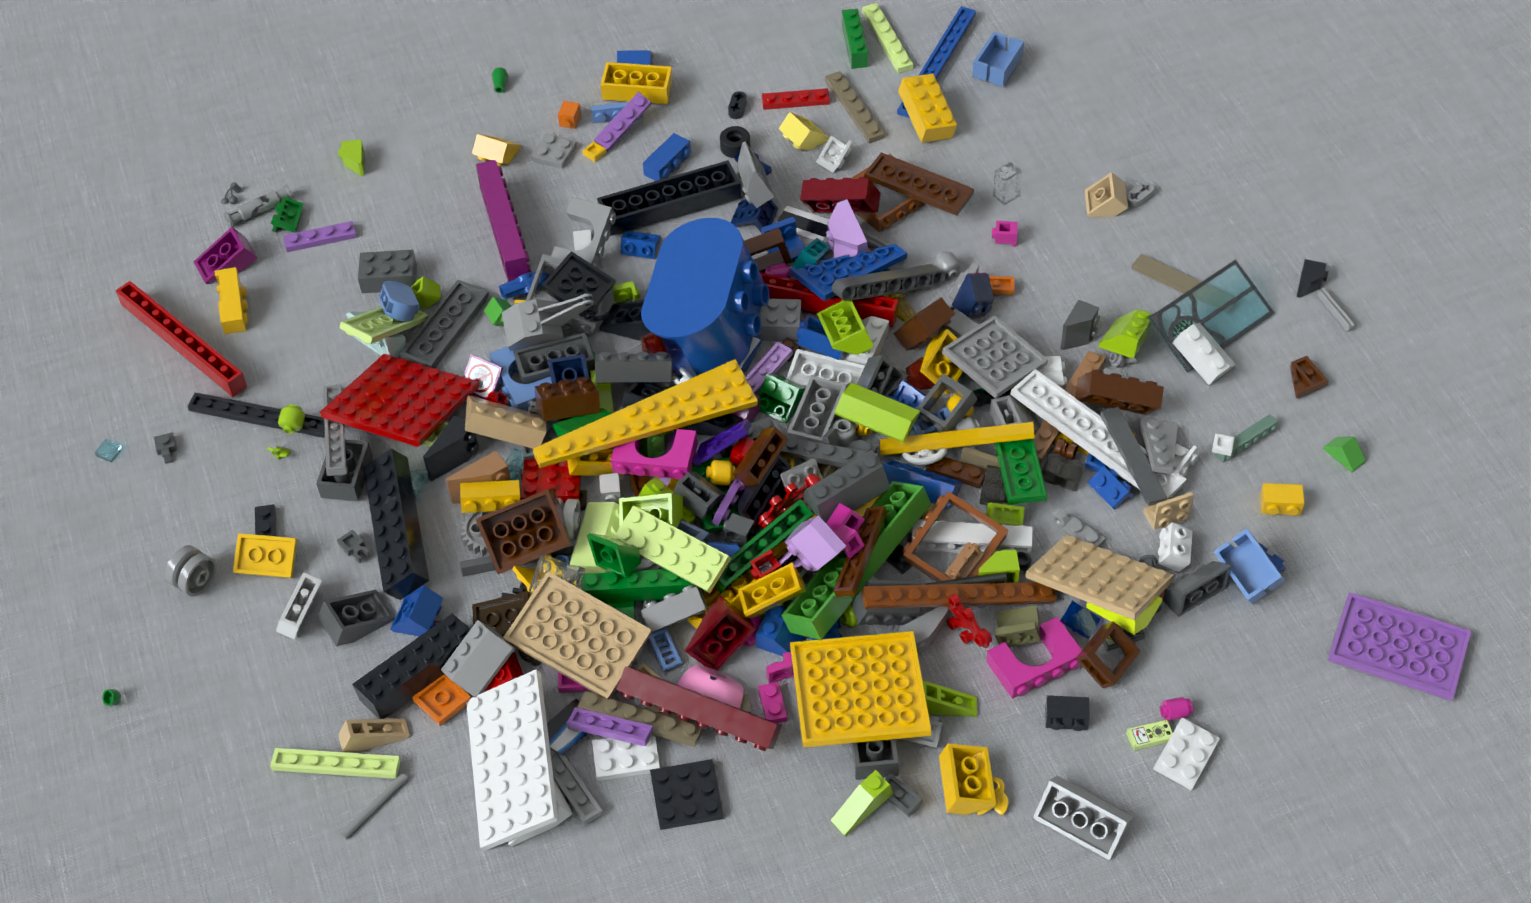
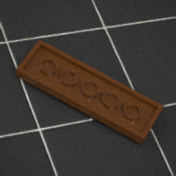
(919, 183)

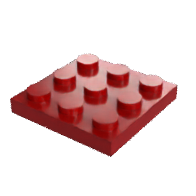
(552, 476)

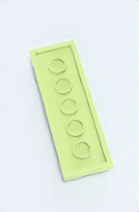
(376, 325)
(673, 549)

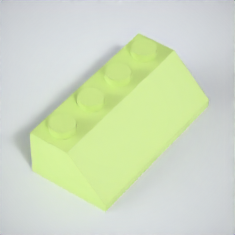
(598, 519)

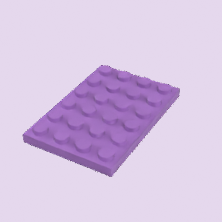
(1400, 646)

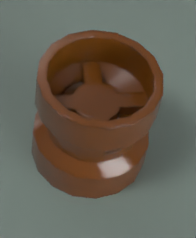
(1066, 449)

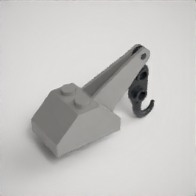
(541, 320)

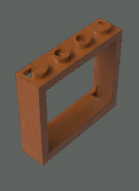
(891, 216)
(932, 516)

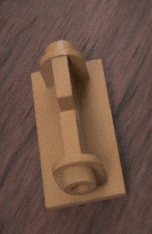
(965, 561)

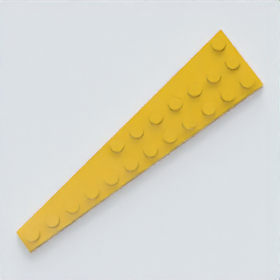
(690, 402)

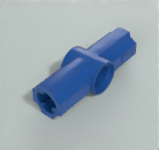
(521, 285)

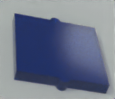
(1080, 620)

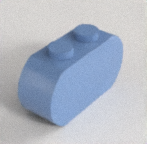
(398, 301)

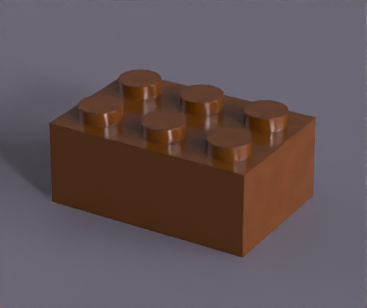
(925, 324)
(567, 399)

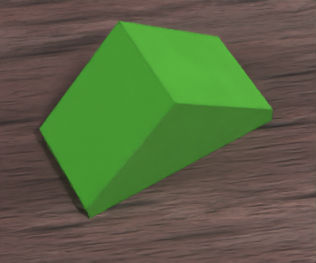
(1346, 452)

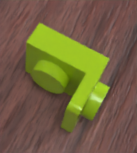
(625, 291)

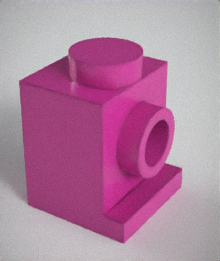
(1005, 232)
(850, 539)

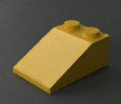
(936, 363)

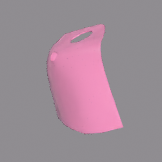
(722, 689)

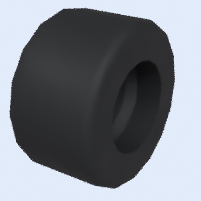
(732, 139)

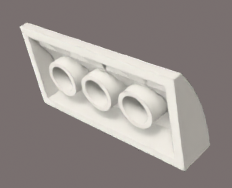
(811, 364)

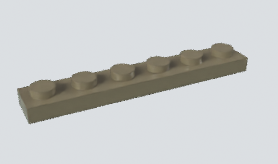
(854, 107)
(662, 725)

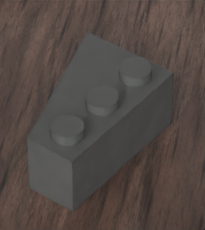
(881, 375)

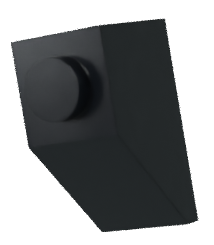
(1311, 277)

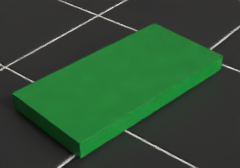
(1021, 471)

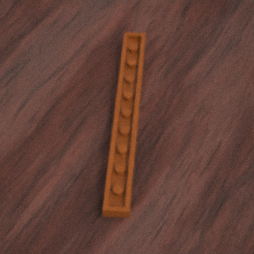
(970, 595)

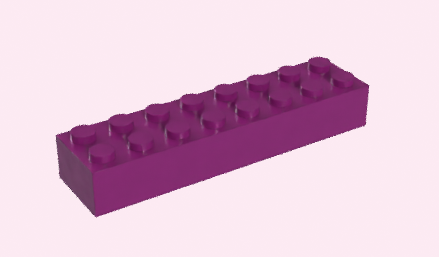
(502, 220)

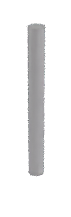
(367, 812)

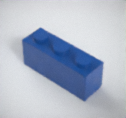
(666, 157)

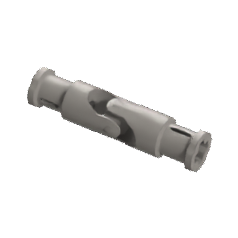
(256, 206)

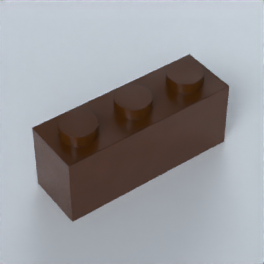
(760, 456)

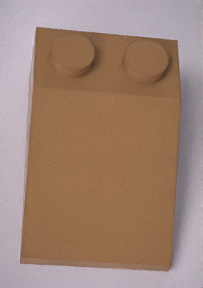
(484, 470)

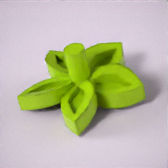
(279, 452)

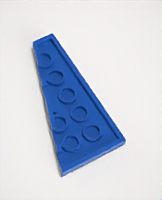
(821, 276)

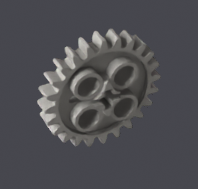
(471, 533)

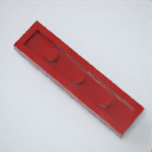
(795, 99)

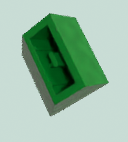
(780, 397)

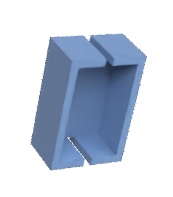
(995, 62)
(1250, 566)

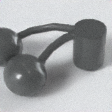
(232, 199)

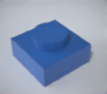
(1093, 463)

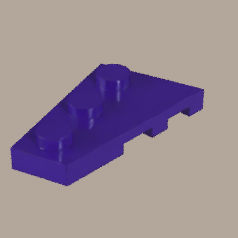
(721, 441)

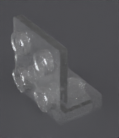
(569, 573)

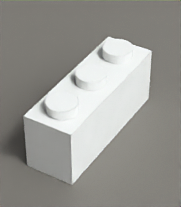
(298, 605)

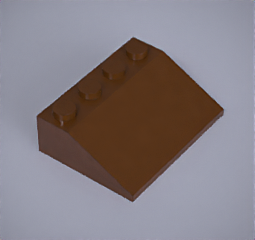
(524, 530)

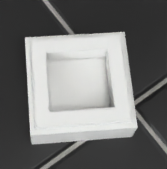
(1223, 444)

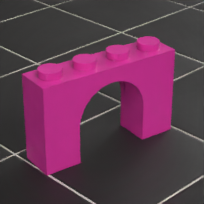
(674, 464)
(1021, 678)

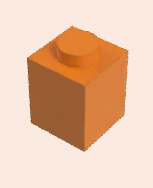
(569, 114)

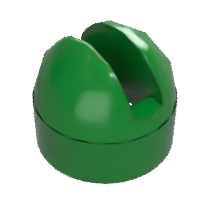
(111, 697)

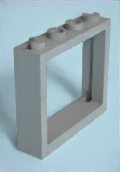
(575, 324)

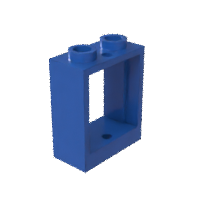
(813, 336)

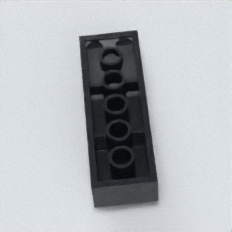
(711, 427)

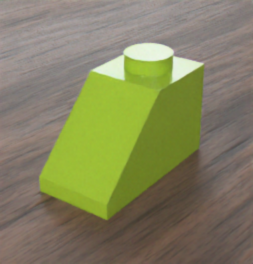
(353, 155)
(426, 292)

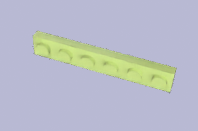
(887, 38)
(335, 763)

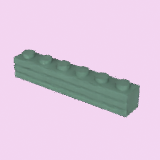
(1250, 436)

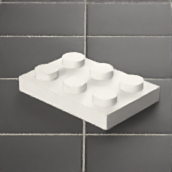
(1186, 753)
(623, 759)

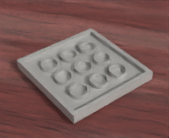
(994, 356)

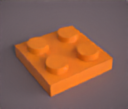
(441, 699)

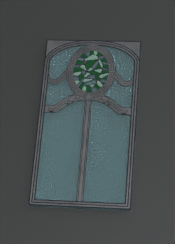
(1223, 304)

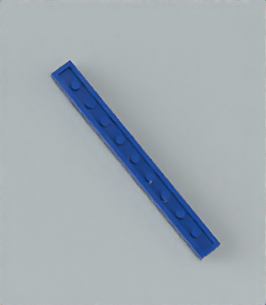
(945, 47)

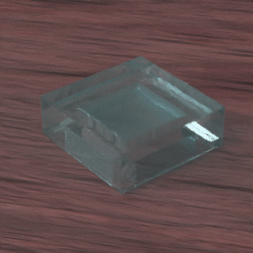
(108, 450)

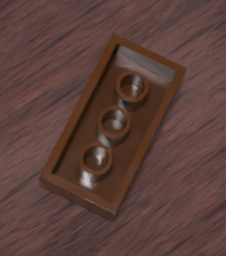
(1119, 392)

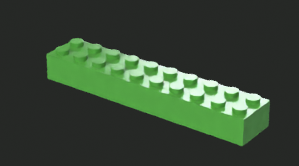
(818, 607)

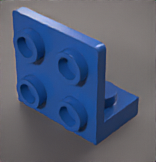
(789, 233)

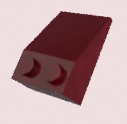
(719, 634)

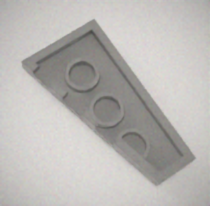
(1159, 444)

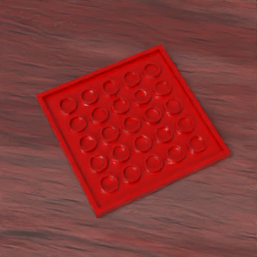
(400, 400)

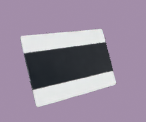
(806, 223)

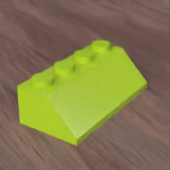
(845, 328)

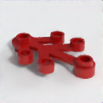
(793, 495)
(967, 620)

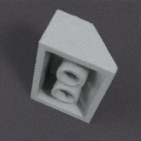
(477, 659)

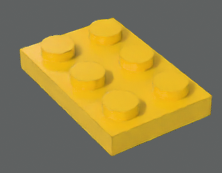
(265, 555)

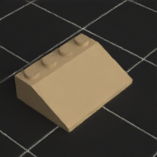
(504, 422)

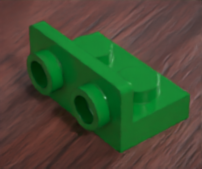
(287, 214)

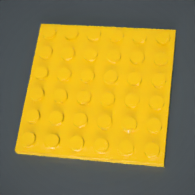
(859, 689)

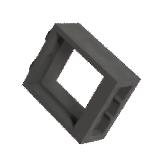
(957, 414)

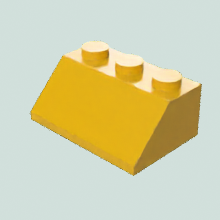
(771, 590)
(966, 779)

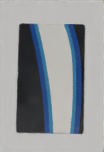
(560, 736)

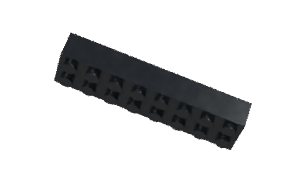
(672, 196)
(395, 524)

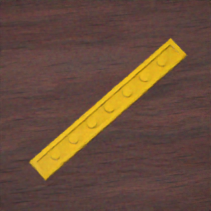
(958, 438)

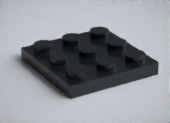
(575, 278)
(686, 794)

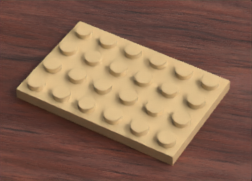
(1100, 576)
(577, 635)

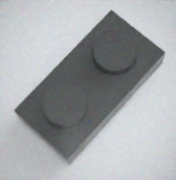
(903, 796)

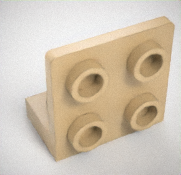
(1168, 511)

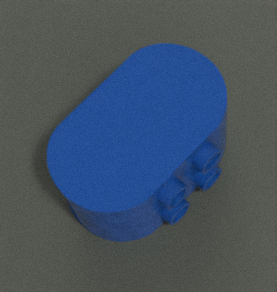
(705, 296)

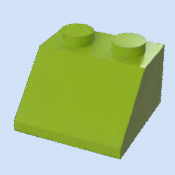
(1002, 562)

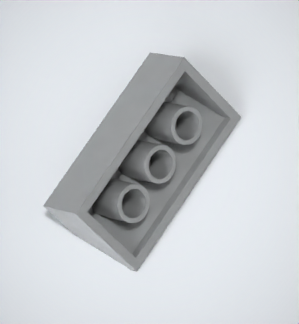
(753, 177)
(1083, 817)

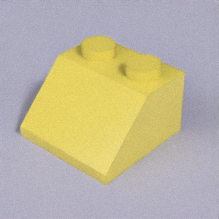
(802, 132)

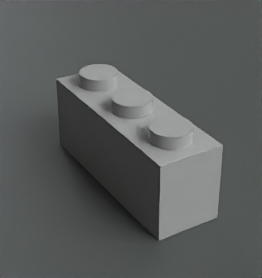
(675, 608)

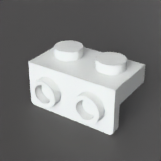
(833, 153)

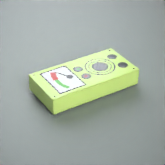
(1149, 735)

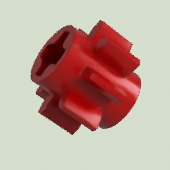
(497, 397)

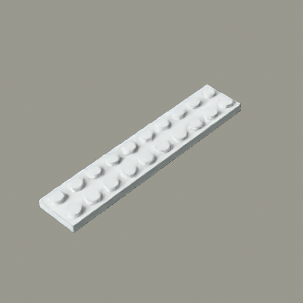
(1082, 426)

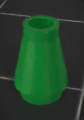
(499, 78)

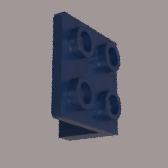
(760, 216)

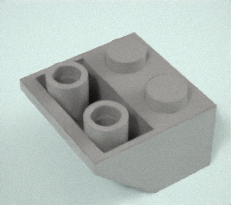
(1009, 410)

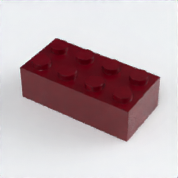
(823, 195)

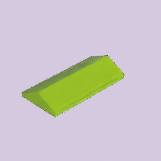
(876, 412)

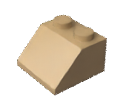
(1106, 197)

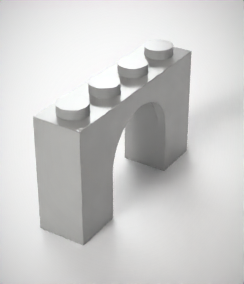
(601, 219)

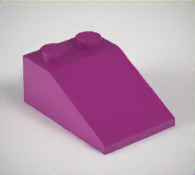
(227, 252)

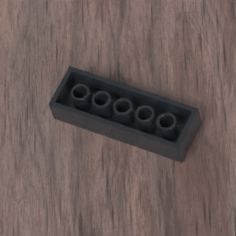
(411, 668)

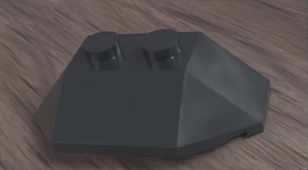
(756, 498)

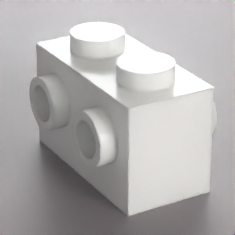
(1175, 547)

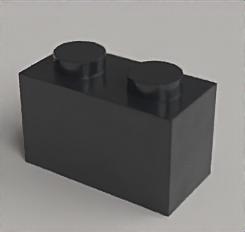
(1067, 712)

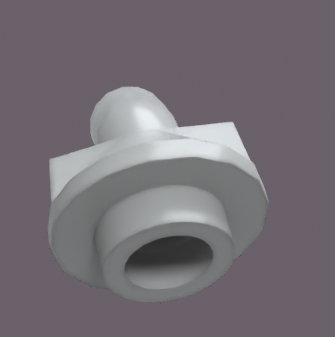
(1118, 360)

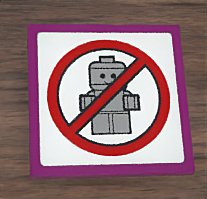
(485, 373)

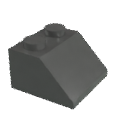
(1080, 325)

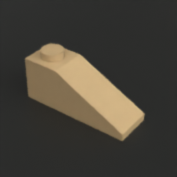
(371, 733)

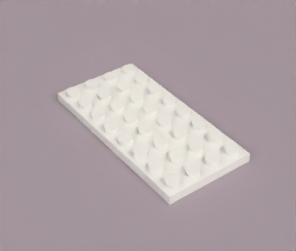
(511, 760)

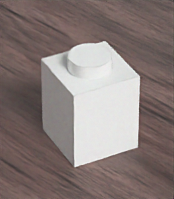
(610, 487)

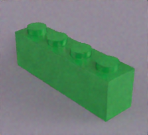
(854, 39)

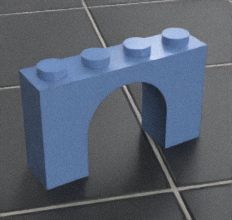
(517, 393)

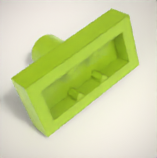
(1005, 513)

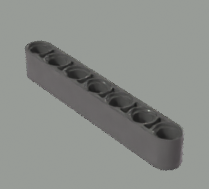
(888, 282)

